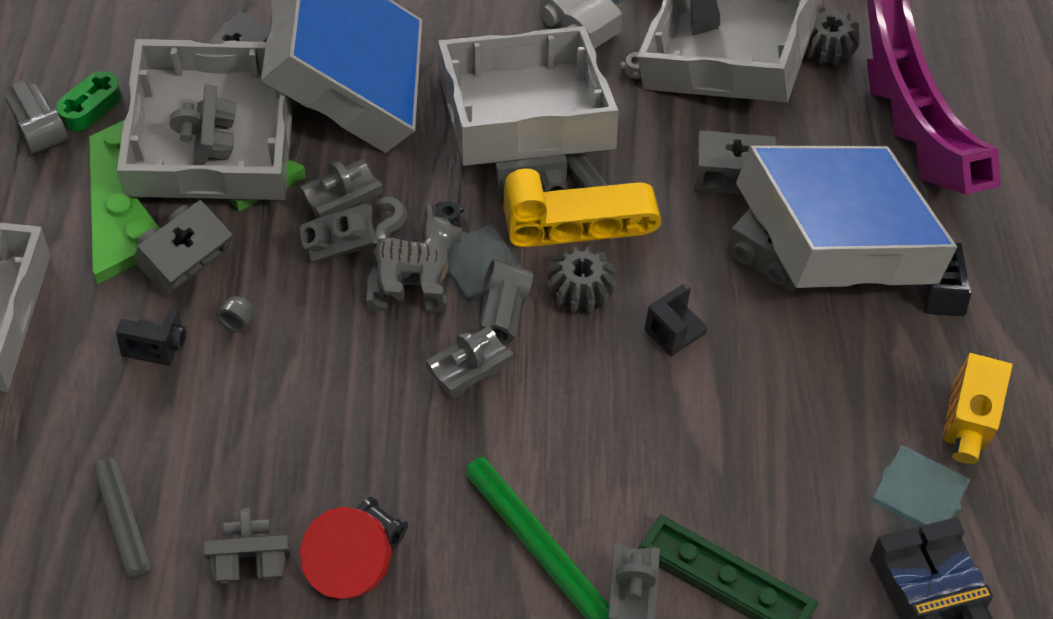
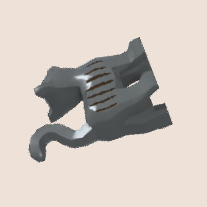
(408, 262)

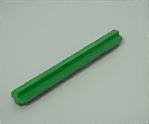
(537, 540)

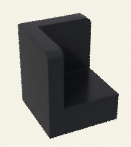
(672, 322)

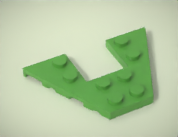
(122, 219)

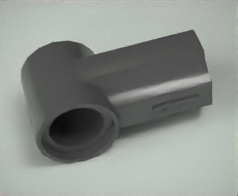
(35, 121)
(505, 293)

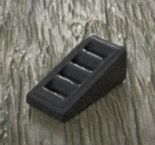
(704, 16)
(953, 292)

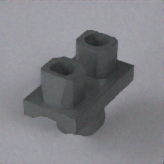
(201, 123)
(550, 168)
(341, 188)
(339, 233)
(469, 361)
(225, 553)
(633, 583)

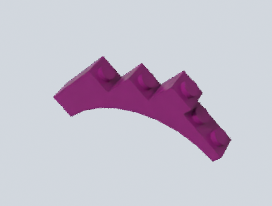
(898, 71)

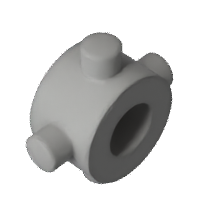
(631, 66)

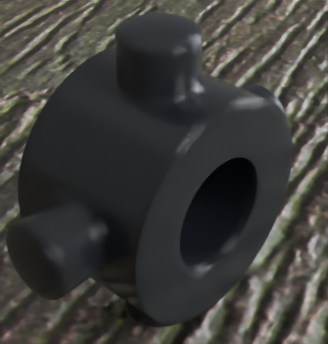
(450, 211)

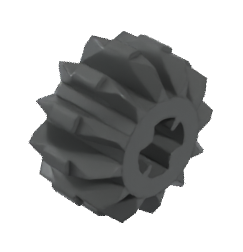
(833, 38)
(581, 279)

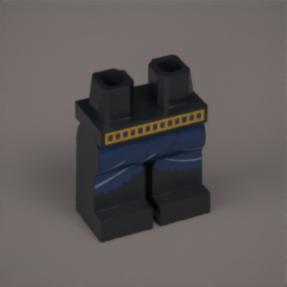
(931, 573)

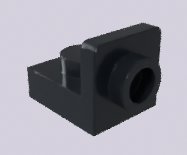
(151, 342)

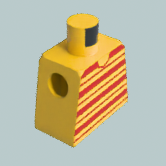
(975, 406)

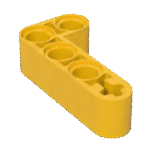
(576, 214)

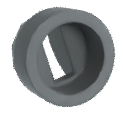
(235, 314)

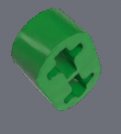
(89, 101)

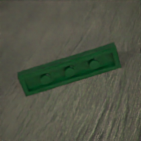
(724, 574)

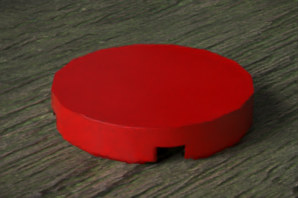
(345, 553)

